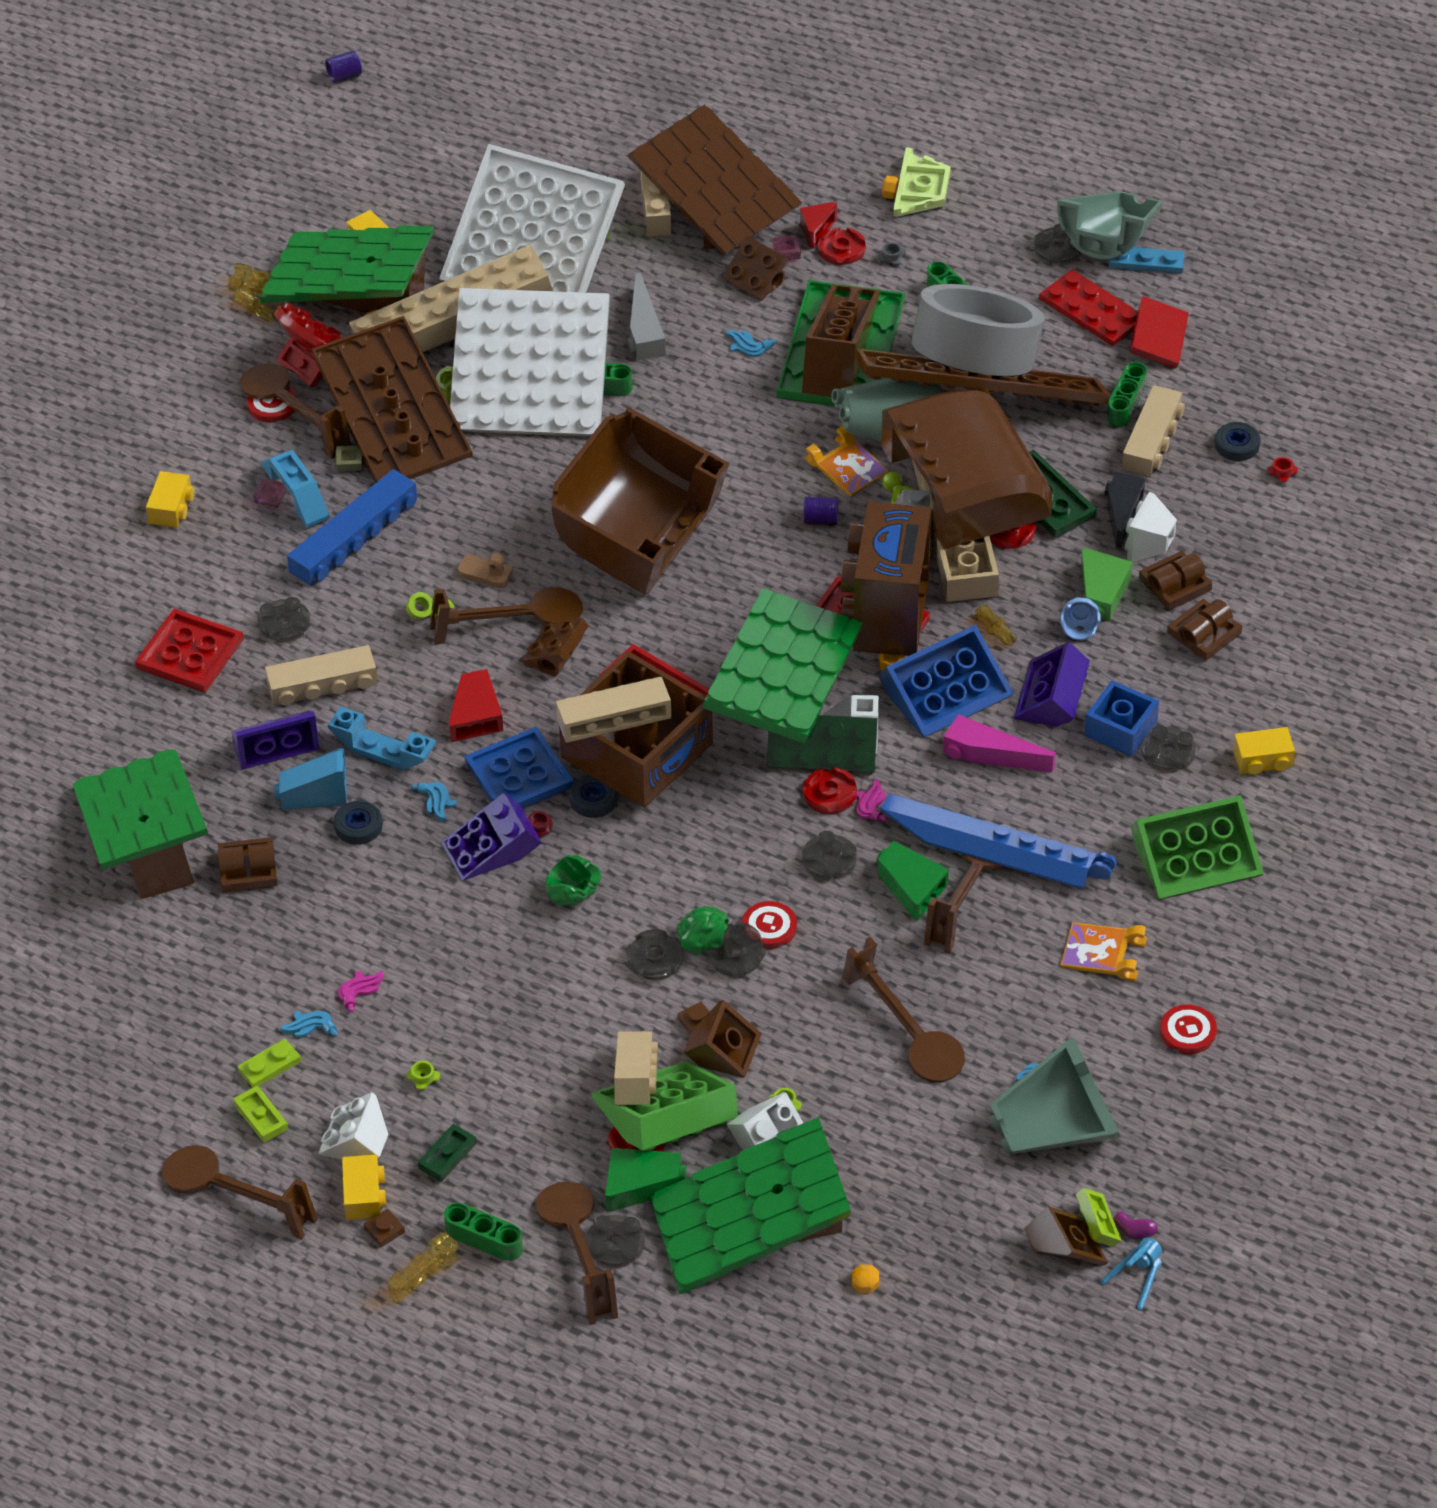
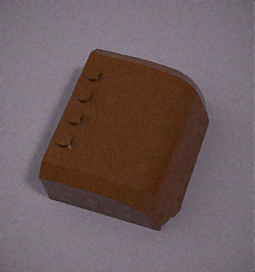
(971, 463)
(635, 497)

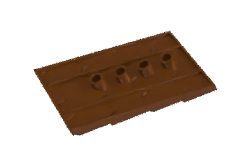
(714, 179)
(392, 401)

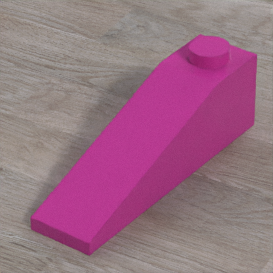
(987, 745)

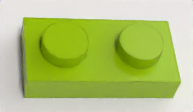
(269, 1063)
(260, 1114)
(1098, 1217)

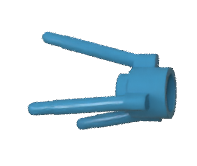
(1143, 1256)

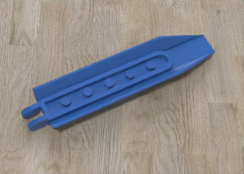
(999, 843)

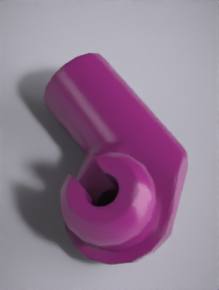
(1135, 1228)

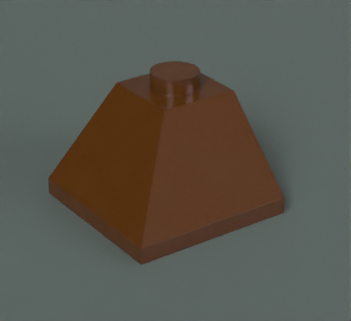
(723, 1041)
(1064, 1236)

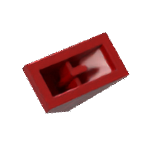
(817, 220)

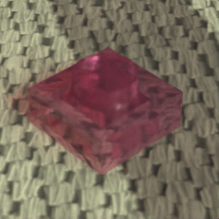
(787, 246)
(269, 493)

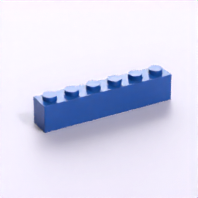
(352, 527)

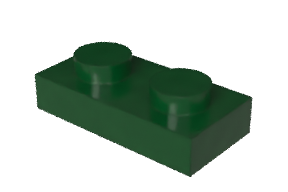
(447, 1152)

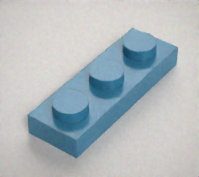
(1150, 260)

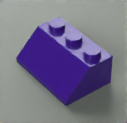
(1053, 686)
(275, 739)

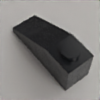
(1123, 498)

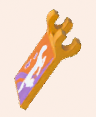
(848, 465)
(1103, 949)

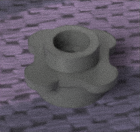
(892, 253)

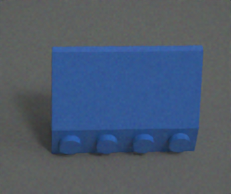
(946, 681)

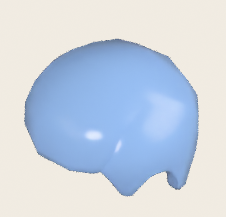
(1080, 613)

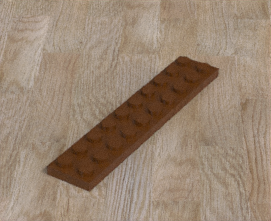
(927, 371)

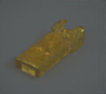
(248, 279)
(423, 1266)

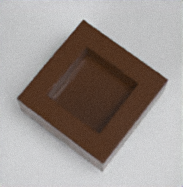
(692, 1016)
(384, 1227)

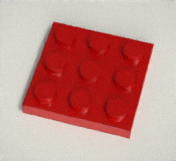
(189, 650)

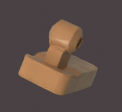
(486, 571)

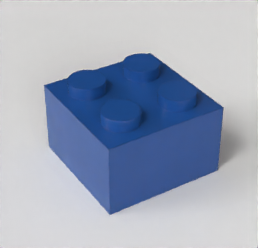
(1121, 718)

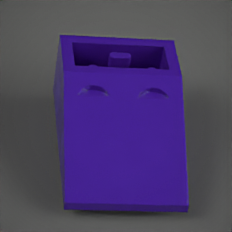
(491, 839)

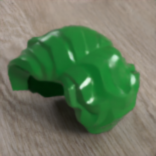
(572, 881)
(702, 929)

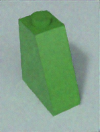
(1104, 580)

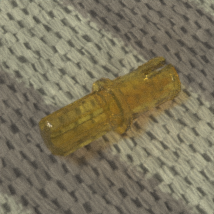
(253, 305)
(995, 625)

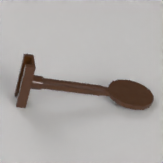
(272, 380)
(547, 606)
(943, 915)
(932, 1054)
(198, 1167)
(568, 1206)

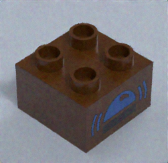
(888, 577)
(650, 756)

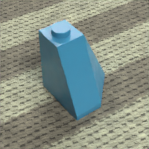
(314, 783)

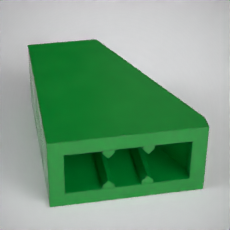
(911, 877)
(639, 1174)

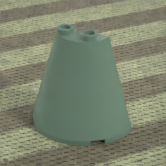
(1106, 222)
(863, 403)
(1053, 1106)

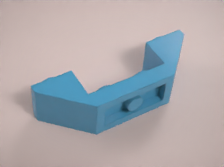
(301, 485)
(352, 732)

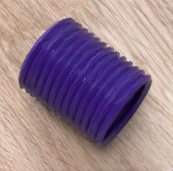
(343, 66)
(820, 510)

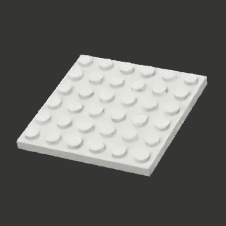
(538, 204)
(529, 361)

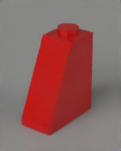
(475, 708)

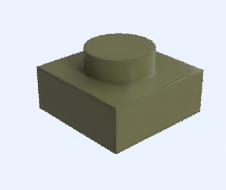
(348, 458)

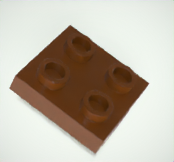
(756, 268)
(1176, 579)
(1205, 628)
(555, 646)
(247, 864)

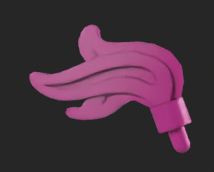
(869, 801)
(359, 986)

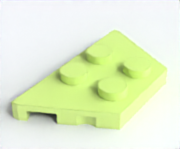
(921, 184)

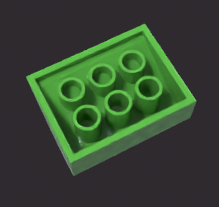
(1197, 847)
(683, 1105)

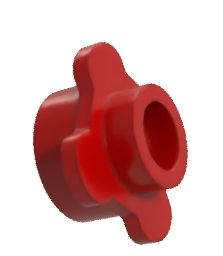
(1282, 469)

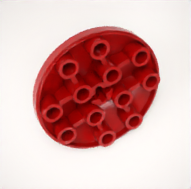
(304, 336)

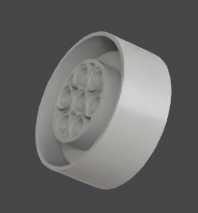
(977, 329)

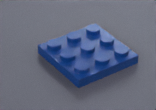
(521, 768)

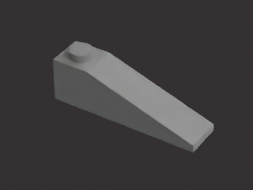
(645, 330)

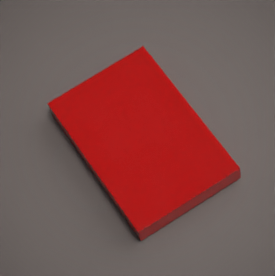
(1159, 332)

